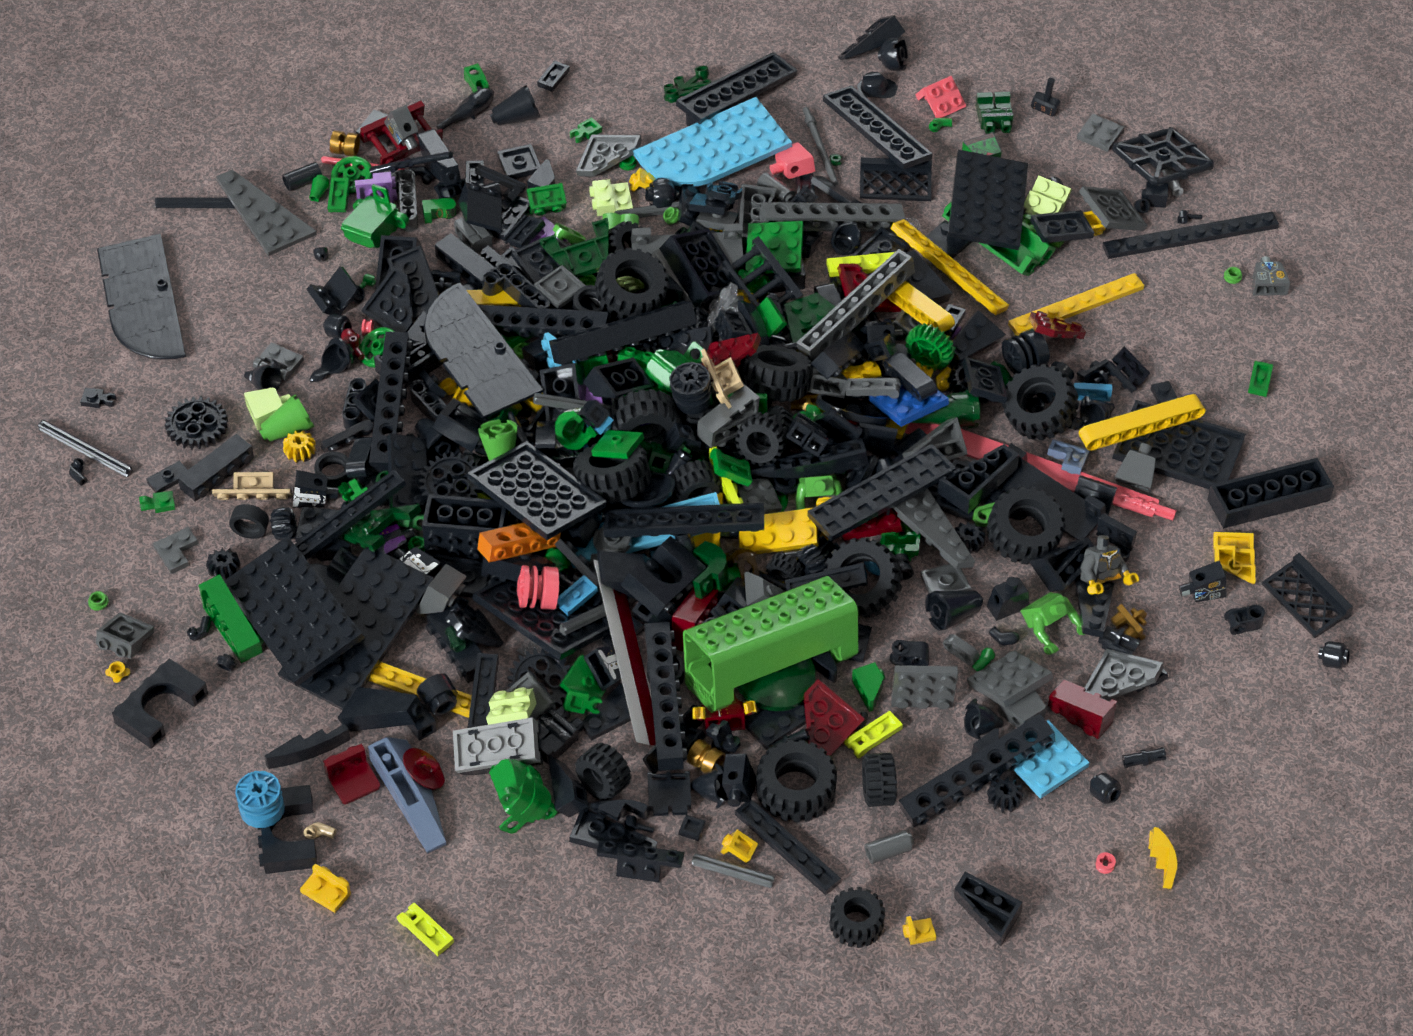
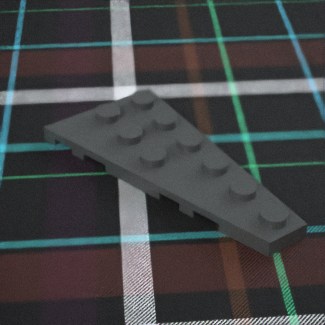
(267, 219)
(926, 517)

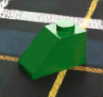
(869, 683)

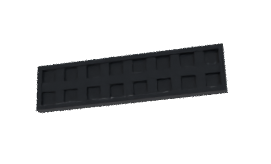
(880, 492)

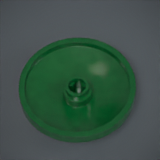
(782, 688)

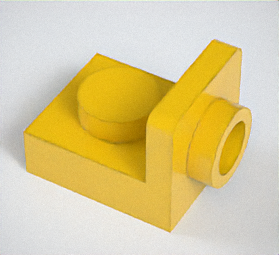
(739, 845)
(919, 930)

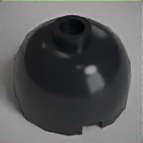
(893, 53)

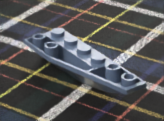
(411, 797)

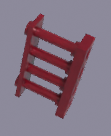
(373, 130)

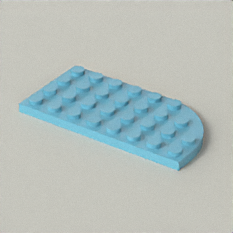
(716, 146)

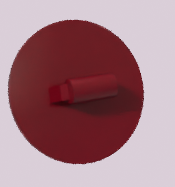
(423, 768)

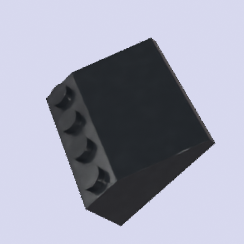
(697, 265)

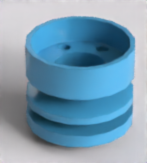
(260, 799)

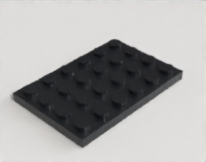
(988, 200)
(1189, 451)
(537, 490)
(540, 624)

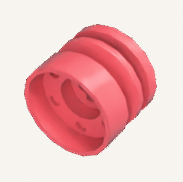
(540, 587)

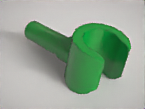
(368, 280)

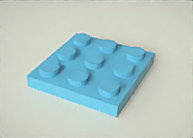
(1051, 766)

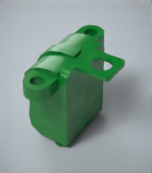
(372, 219)
(665, 361)
(521, 793)

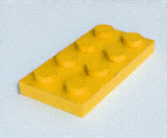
(781, 533)

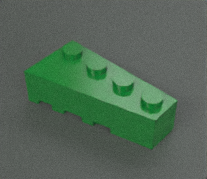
(230, 619)

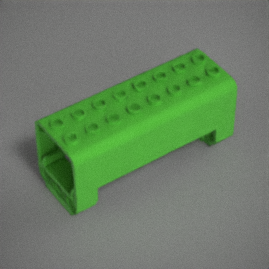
(769, 638)

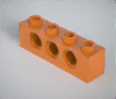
(512, 542)

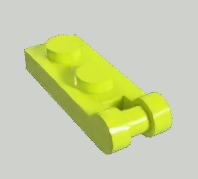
(874, 734)
(426, 929)

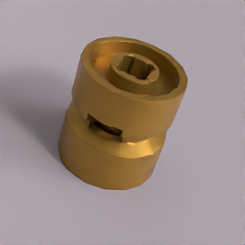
(344, 143)
(703, 756)

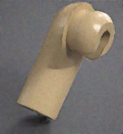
(319, 829)

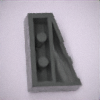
(723, 423)
(945, 438)

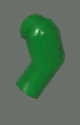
(985, 658)

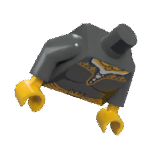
(1104, 564)

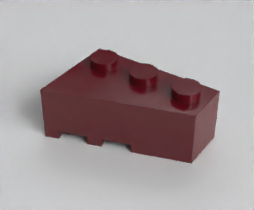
(692, 613)
(1082, 708)

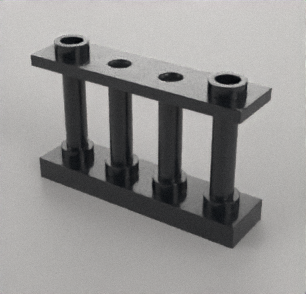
(769, 263)

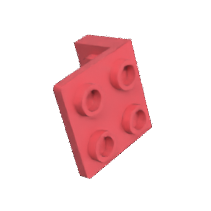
(942, 97)

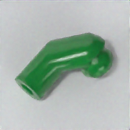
(937, 123)

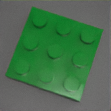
(782, 240)

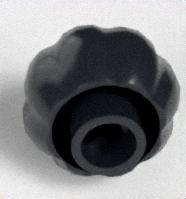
(661, 193)

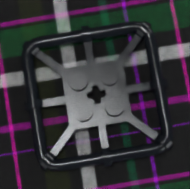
(1163, 156)

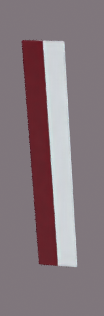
(629, 662)

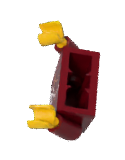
(734, 714)

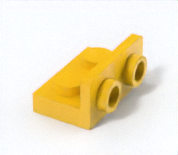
(326, 888)

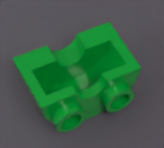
(904, 544)

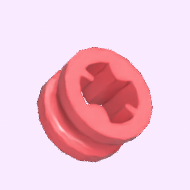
(367, 326)
(1111, 862)

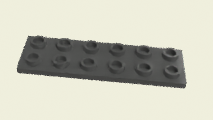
(729, 240)

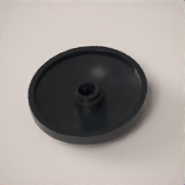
(853, 410)

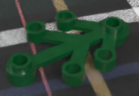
(673, 94)

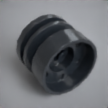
(1025, 350)
(691, 388)

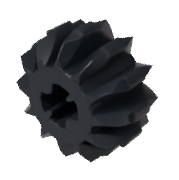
(283, 523)
(971, 536)
(811, 559)
(223, 563)
(1005, 794)

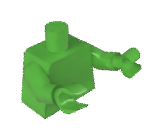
(816, 487)
(1045, 612)

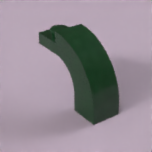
(716, 573)

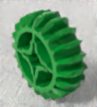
(930, 346)

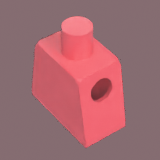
(793, 162)

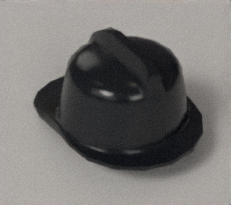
(877, 86)

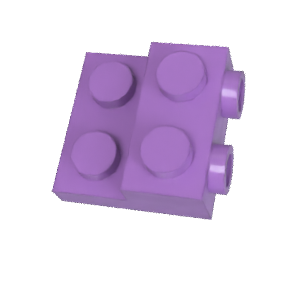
(384, 179)

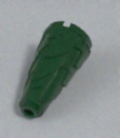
(960, 405)

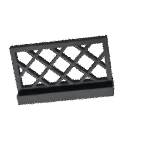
(882, 166)
(1322, 589)

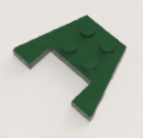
(582, 257)
(805, 314)
(371, 525)

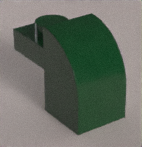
(657, 456)

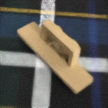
(725, 377)
(252, 485)

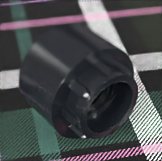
(438, 694)

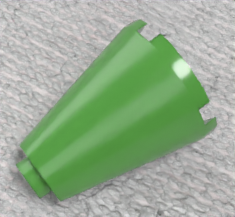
(286, 420)
(498, 437)

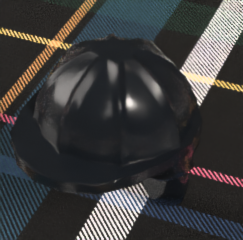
(335, 359)

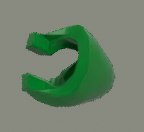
(570, 430)

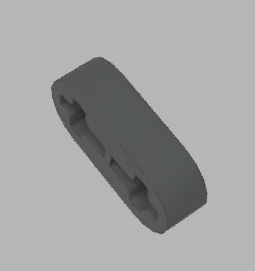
(961, 649)

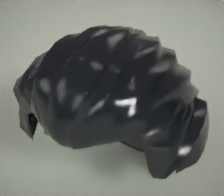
(846, 238)

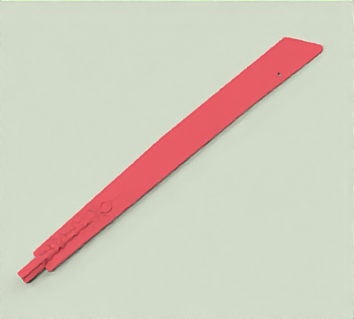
(1124, 497)

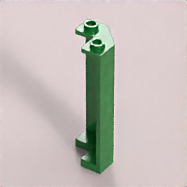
(1030, 253)

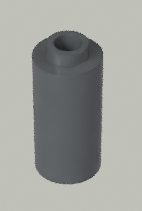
(783, 192)
(888, 846)

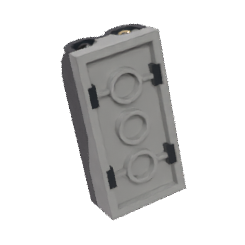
(484, 746)

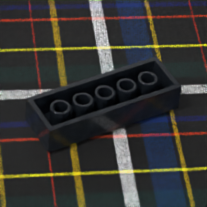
(1270, 493)

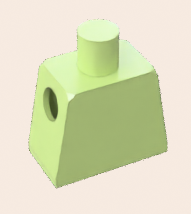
(263, 404)

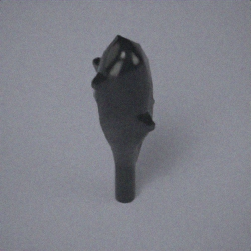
(470, 106)

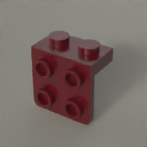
(351, 774)

